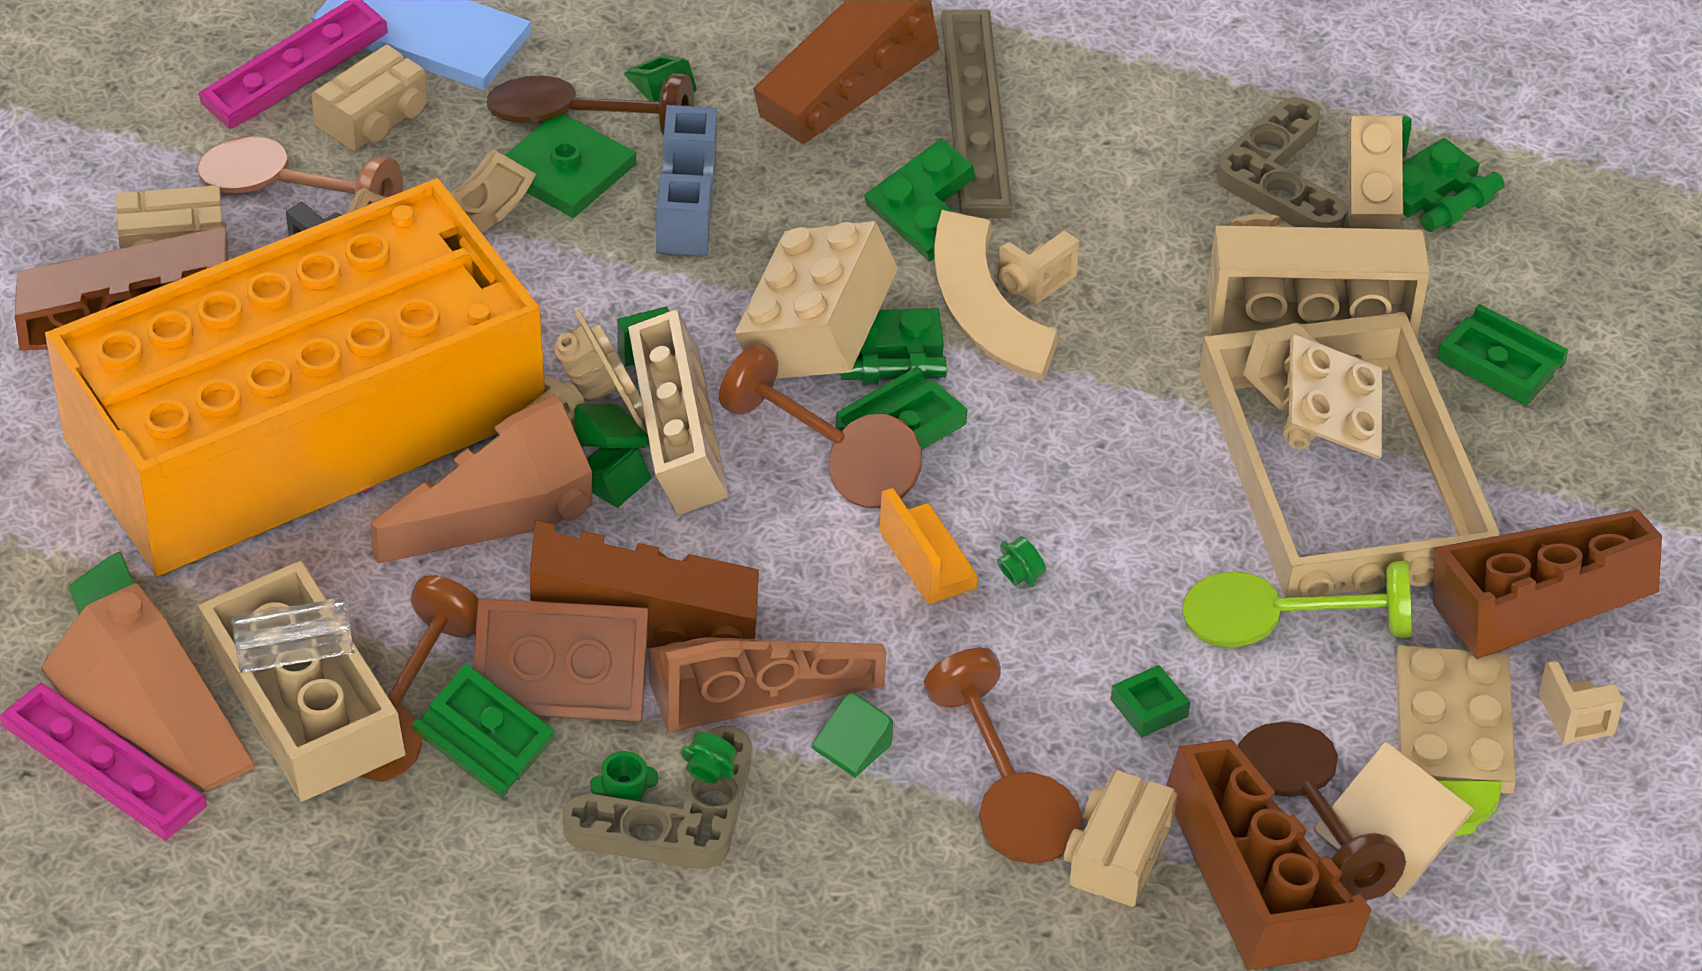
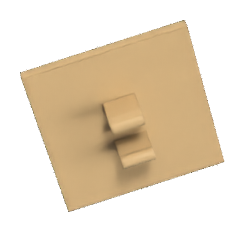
(1402, 802)

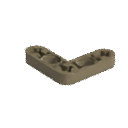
(1255, 171)
(678, 826)

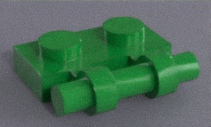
(1436, 173)
(898, 344)

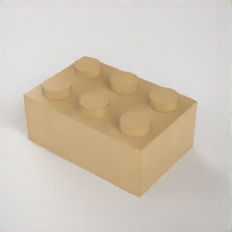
(819, 298)

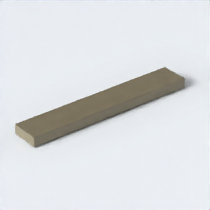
(976, 111)

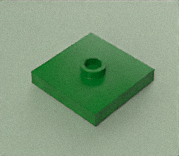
(571, 163)

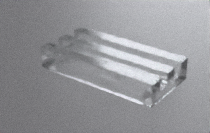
(291, 628)

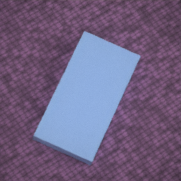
(449, 36)

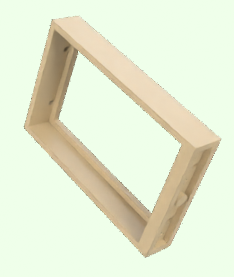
(1392, 345)

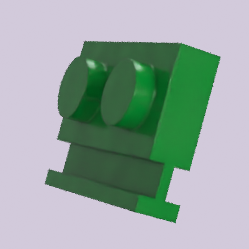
(1502, 354)
(915, 401)
(483, 731)

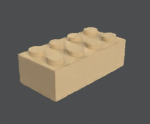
(1312, 276)
(316, 716)

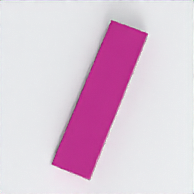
(293, 62)
(103, 761)

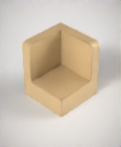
(1267, 359)
(1579, 708)

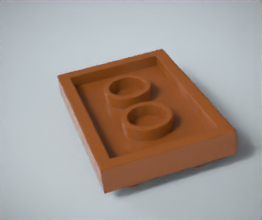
(565, 657)

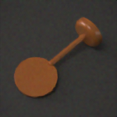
(865, 456)
(445, 609)
(1022, 813)

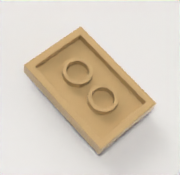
(1456, 714)

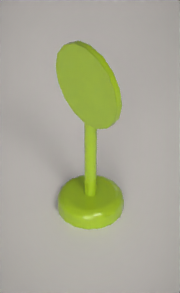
(1243, 608)

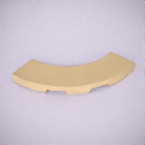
(485, 195)
(978, 304)

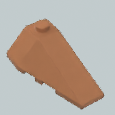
(496, 493)
(737, 677)
(139, 682)

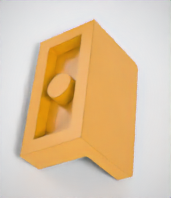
(925, 549)

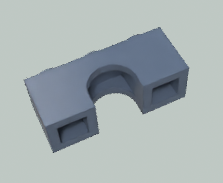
(686, 181)

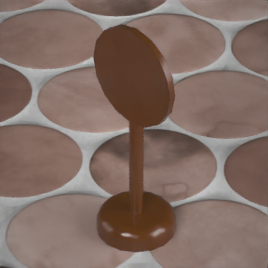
(547, 97)
(1299, 763)

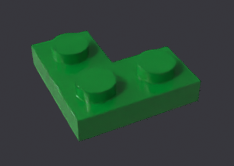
(916, 194)

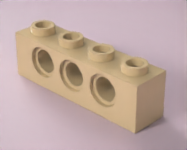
(677, 412)

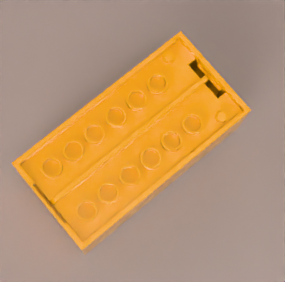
(296, 374)

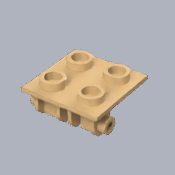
(596, 367)
(1332, 398)

